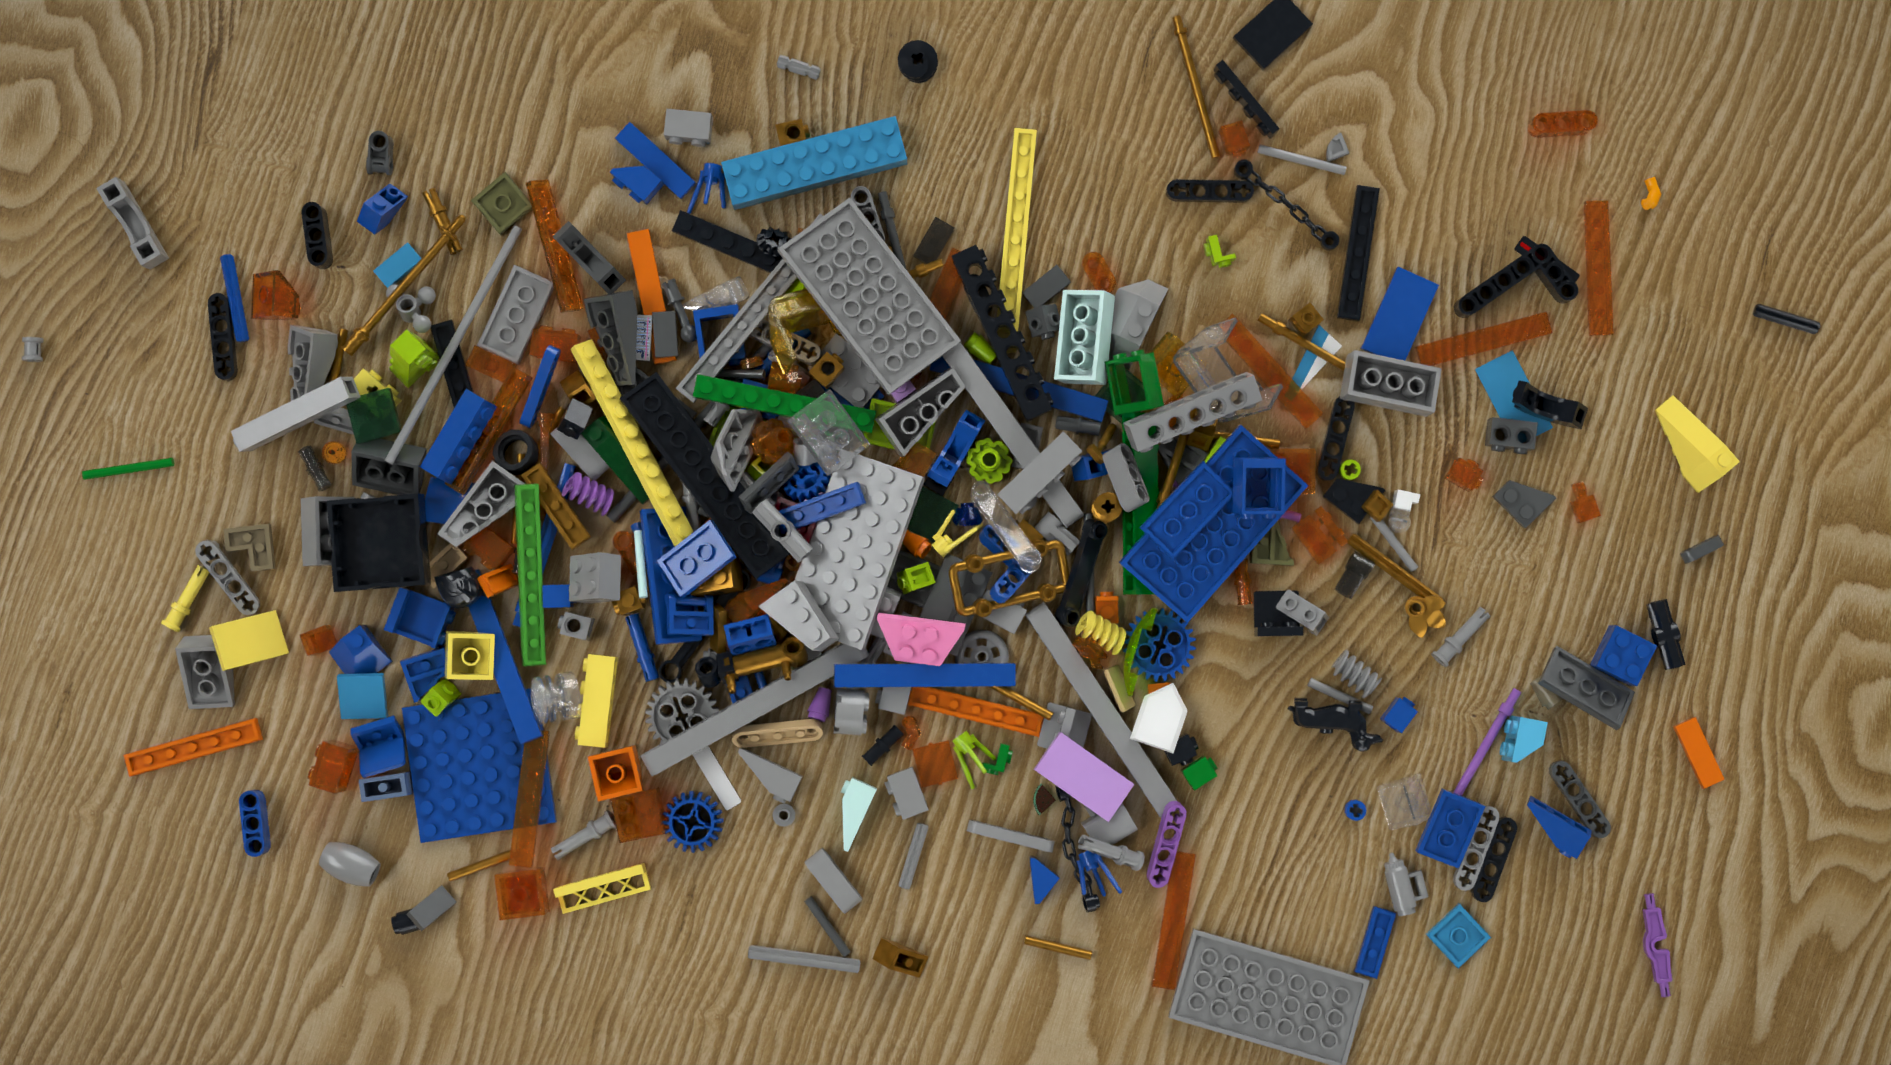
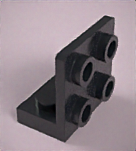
(1271, 621)

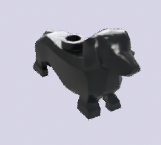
(1335, 717)

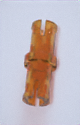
(1243, 583)

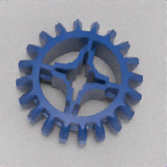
(681, 818)

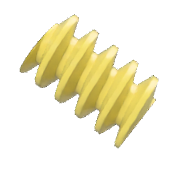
(1102, 630)

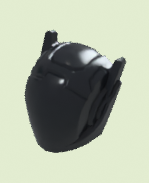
(460, 587)

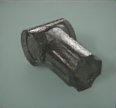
(1357, 569)

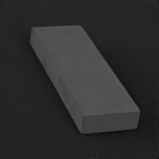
(769, 482)

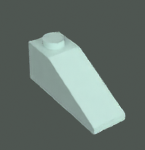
(854, 805)

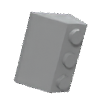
(315, 531)

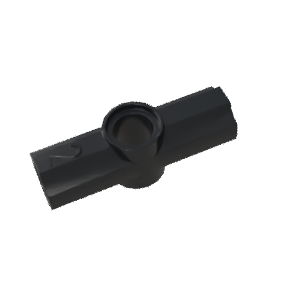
(1665, 634)

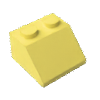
(469, 655)

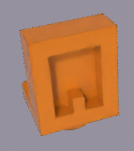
(1107, 606)

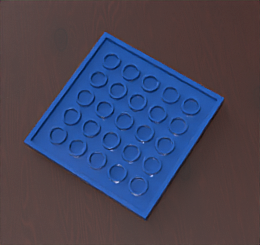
(467, 768)

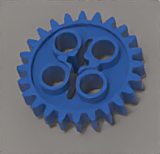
(1178, 652)

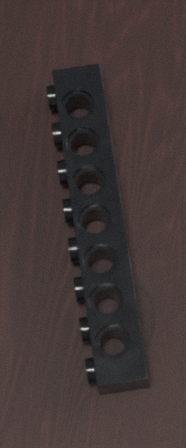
(974, 257)

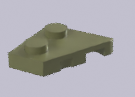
(1271, 549)

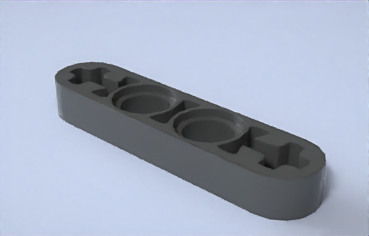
(1582, 797)

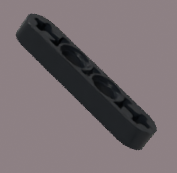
(1209, 186)
(219, 337)
(1332, 437)
(1497, 860)

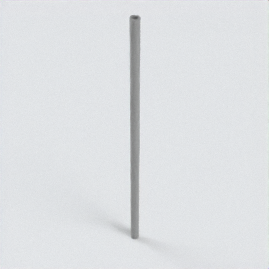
(452, 346)

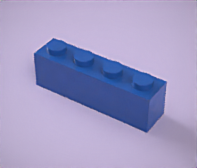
(458, 436)

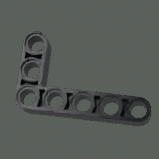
(1514, 276)

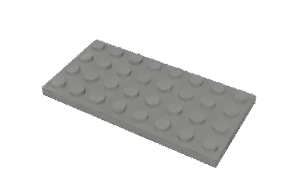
(869, 296)
(860, 547)
(1268, 998)

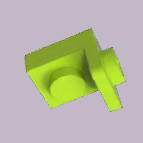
(915, 578)

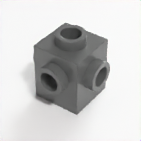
(1043, 321)

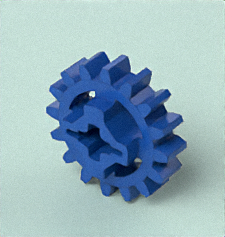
(807, 482)

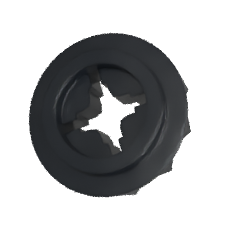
(767, 245)

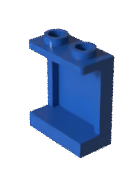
(420, 618)

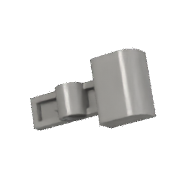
(1110, 832)

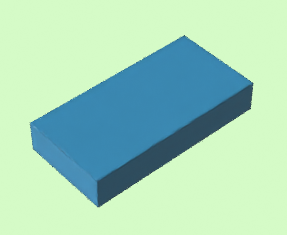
(397, 265)

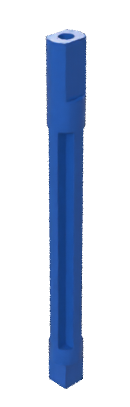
(548, 531)

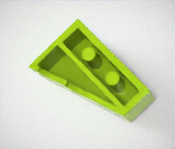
(411, 358)

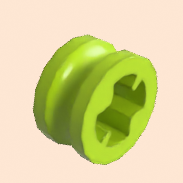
(1347, 463)

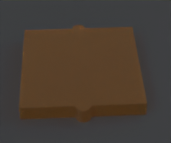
(935, 763)

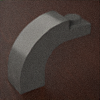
(589, 258)

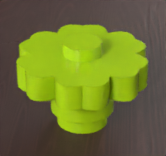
(989, 461)

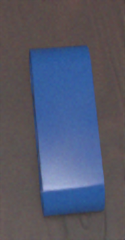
(249, 833)

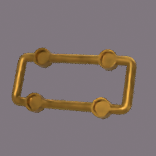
(975, 563)

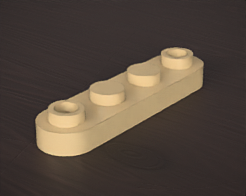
(777, 733)

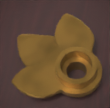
(1427, 616)

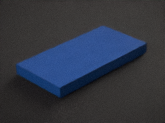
(1399, 315)
(1187, 510)

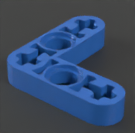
(1014, 567)

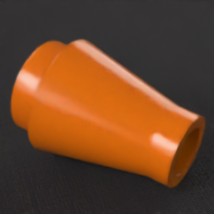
(917, 544)

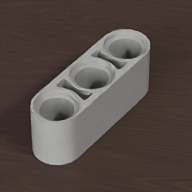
(868, 208)
(582, 454)
(1125, 477)
(833, 880)

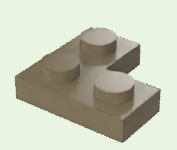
(256, 540)

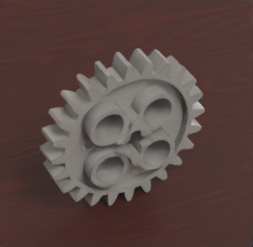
(663, 722)

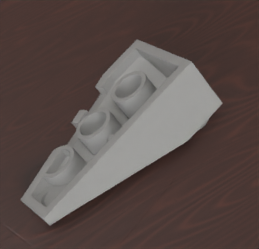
(311, 357)

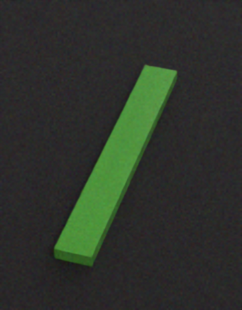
(530, 574)

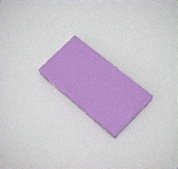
(1083, 776)

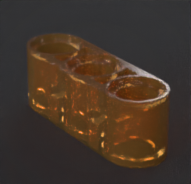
(1572, 119)

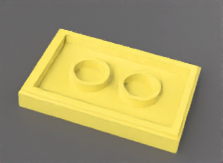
(248, 640)

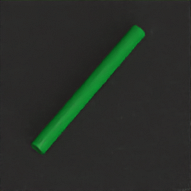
(128, 468)

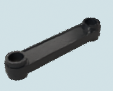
(1091, 540)

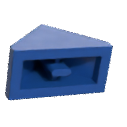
(1042, 879)

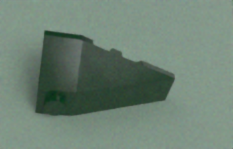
(606, 444)

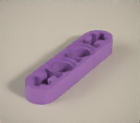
(1166, 844)

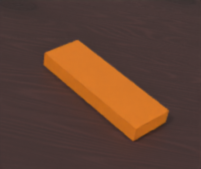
(1698, 752)

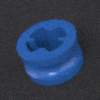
(1360, 805)

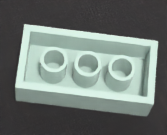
(1084, 337)

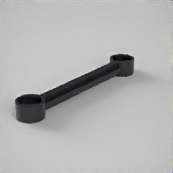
(688, 648)

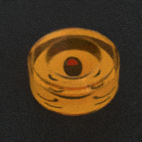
(751, 362)
(334, 452)

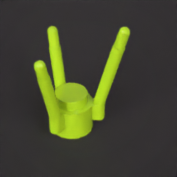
(965, 744)

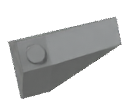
(484, 503)

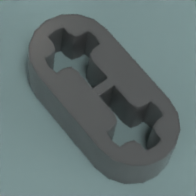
(1701, 549)

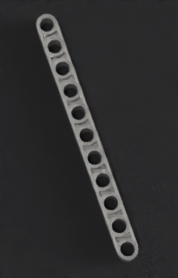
(1009, 429)
(1100, 707)
(749, 708)

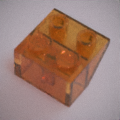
(639, 815)

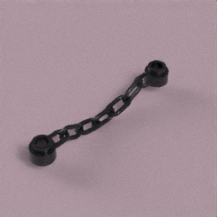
(1282, 199)
(1090, 901)

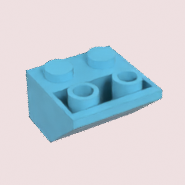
(1522, 738)

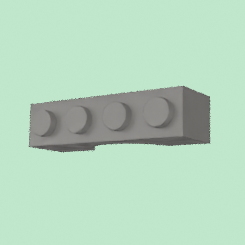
(141, 235)

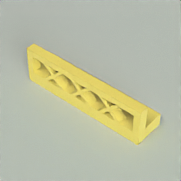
(602, 879)

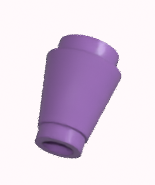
(820, 705)

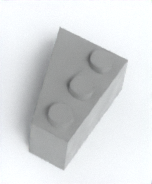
(801, 616)

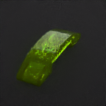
(1130, 677)

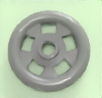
(993, 640)

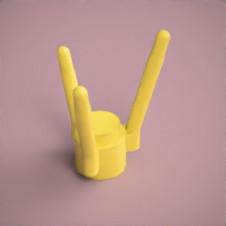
(945, 544)

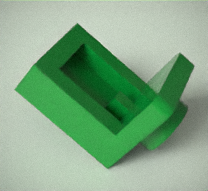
(1004, 756)

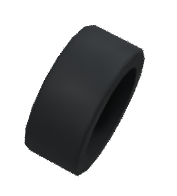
(502, 444)

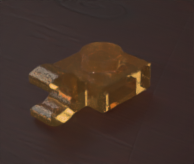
(1584, 506)
(1090, 649)

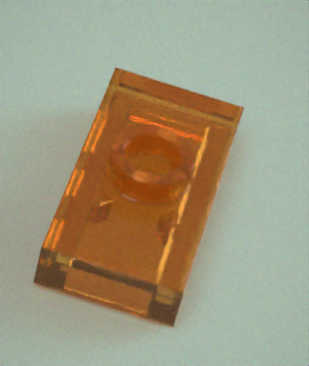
(489, 364)

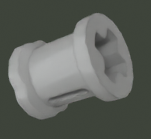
(32, 349)

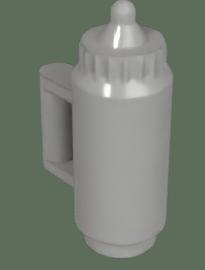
(1400, 886)

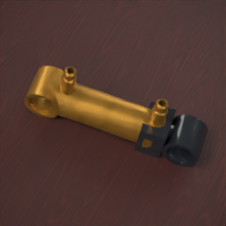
(730, 667)

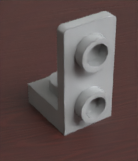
(1302, 612)

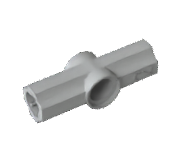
(793, 541)

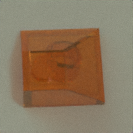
(273, 297)

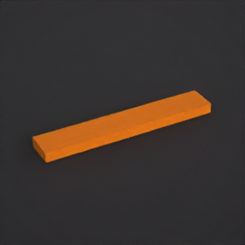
(647, 280)
(976, 710)
(193, 747)

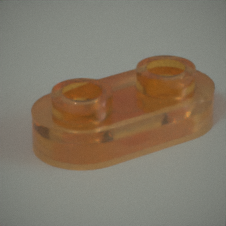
(1100, 273)

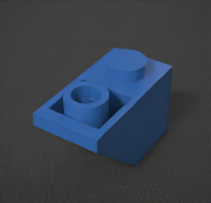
(639, 181)
(381, 208)

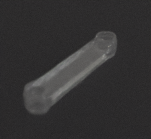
(1005, 526)

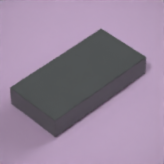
(1046, 287)
(665, 334)
(431, 908)

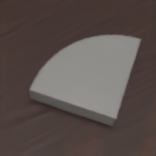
(1336, 148)

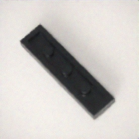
(1250, 105)

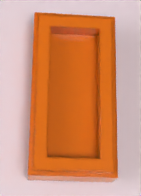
(498, 581)

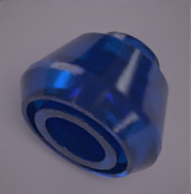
(967, 515)

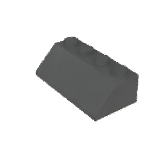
(940, 599)

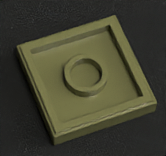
(502, 203)

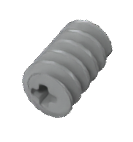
(1355, 673)

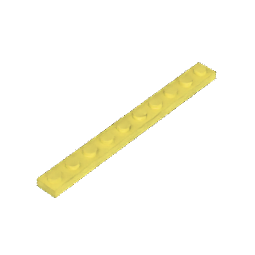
(1017, 224)
(632, 441)

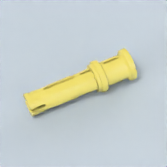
(181, 607)

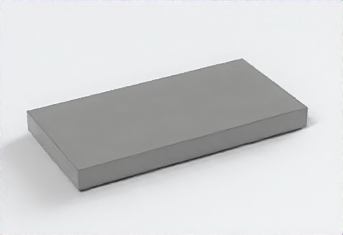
(516, 314)

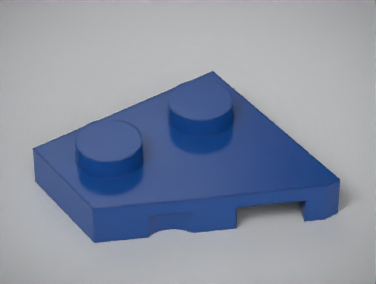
(424, 671)

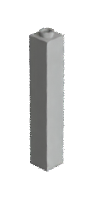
(295, 414)

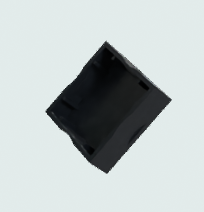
(379, 542)

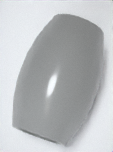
(349, 864)

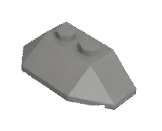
(1133, 315)
(733, 445)

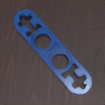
(540, 386)

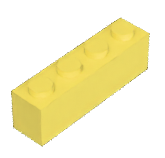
(597, 700)

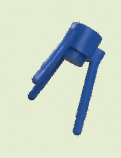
(710, 176)
(1090, 862)

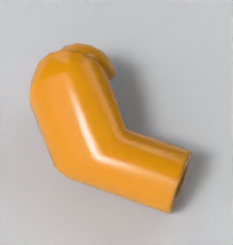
(1653, 194)

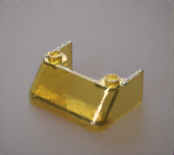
(792, 314)

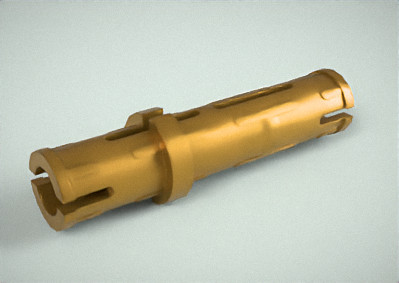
(439, 214)

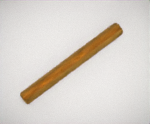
(1389, 566)

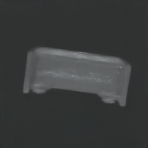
(1205, 366)

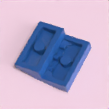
(441, 501)

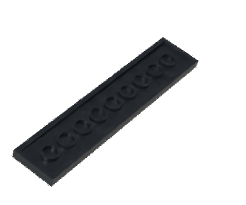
(690, 458)

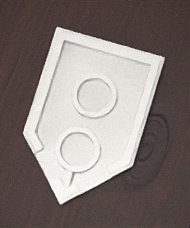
(1160, 719)

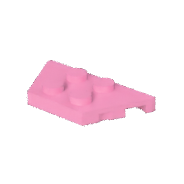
(919, 638)

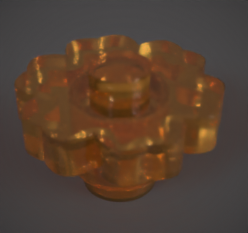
(771, 440)

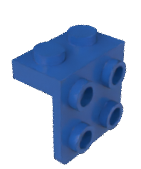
(379, 746)

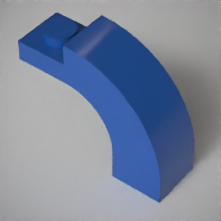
(956, 448)

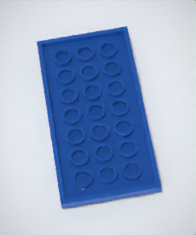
(1222, 544)

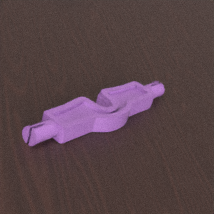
(1659, 957)

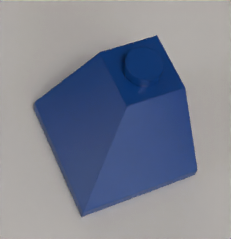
(360, 652)

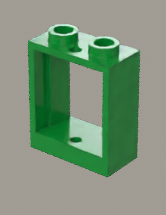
(1119, 386)

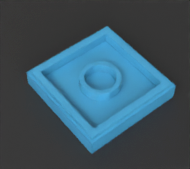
(362, 696)
(1458, 935)

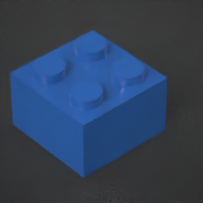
(1623, 655)

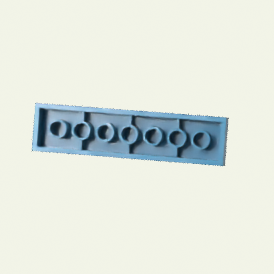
(814, 163)

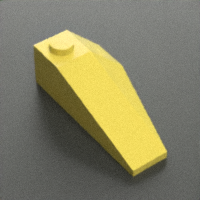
(1698, 451)

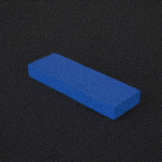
(1375, 942)

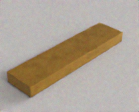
(557, 507)

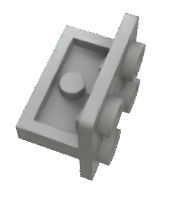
(1067, 721)

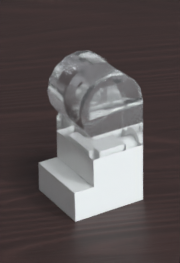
(1399, 513)

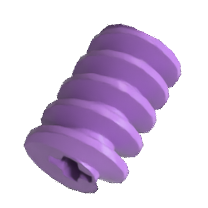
(590, 492)

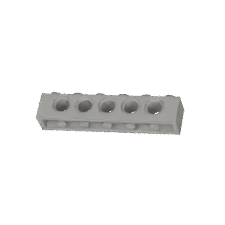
(1247, 398)

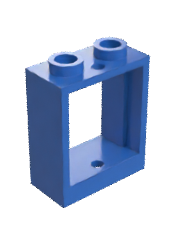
(715, 314)
(1277, 486)

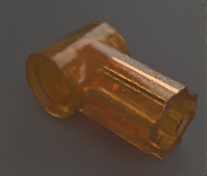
(628, 552)

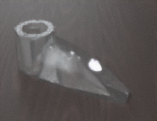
(726, 294)

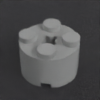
(849, 711)

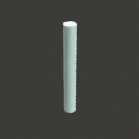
(640, 564)

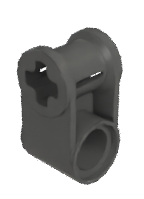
(380, 159)

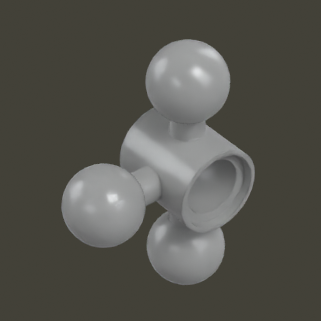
(426, 296)

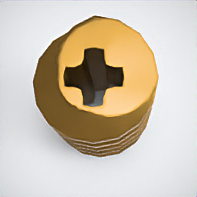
(1112, 501)

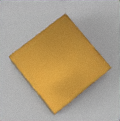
(1377, 505)

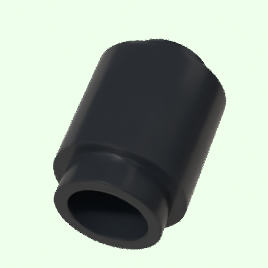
(402, 923)

